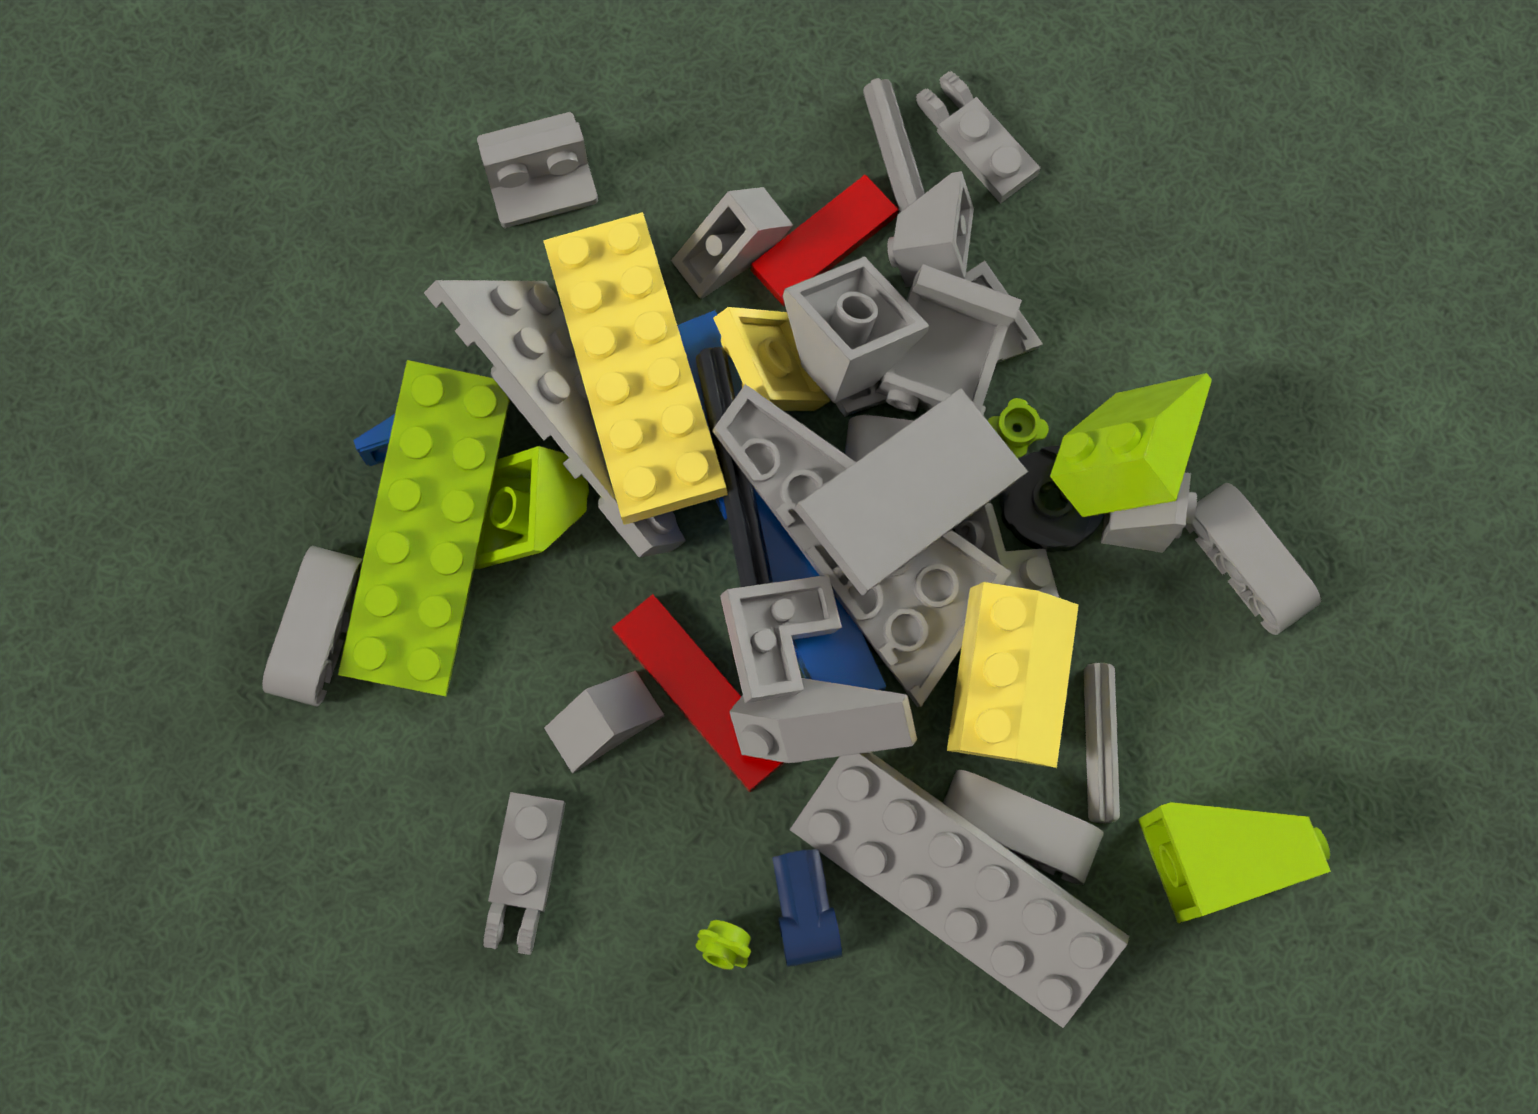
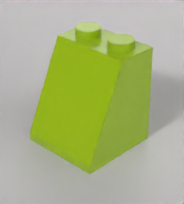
(1229, 855)

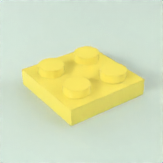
(768, 357)

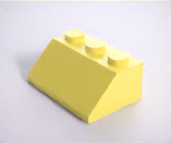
(1013, 675)

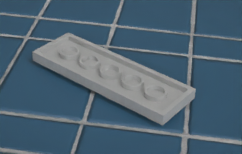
(960, 884)

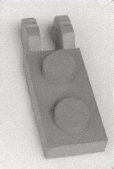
(979, 139)
(524, 866)

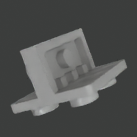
(537, 169)

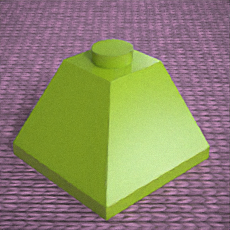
(529, 505)

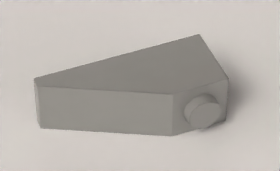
(823, 723)

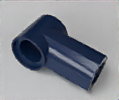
(806, 920)

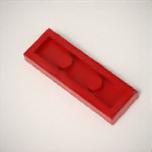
(825, 237)

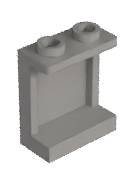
(959, 347)

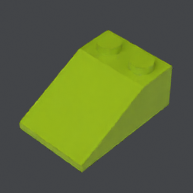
(1132, 447)

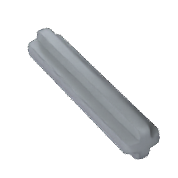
(893, 142)
(1101, 743)

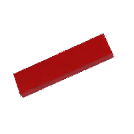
(691, 684)

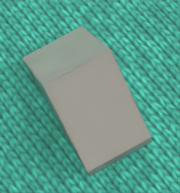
(602, 719)

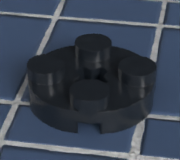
(1028, 517)

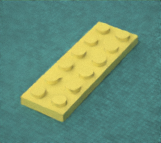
(634, 369)

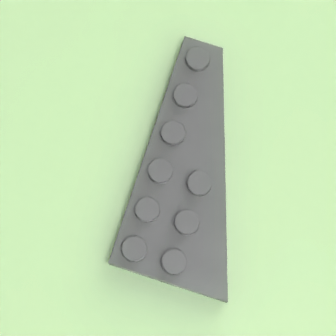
(538, 370)
(913, 614)

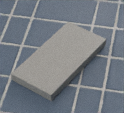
(910, 491)

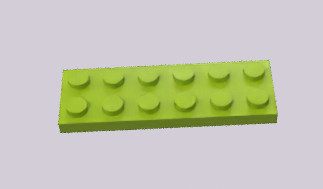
(425, 529)

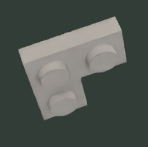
(765, 622)

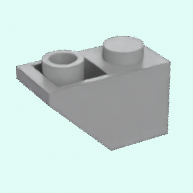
(1152, 525)

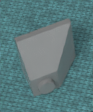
(850, 327)

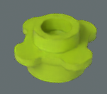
(1027, 417)
(724, 945)

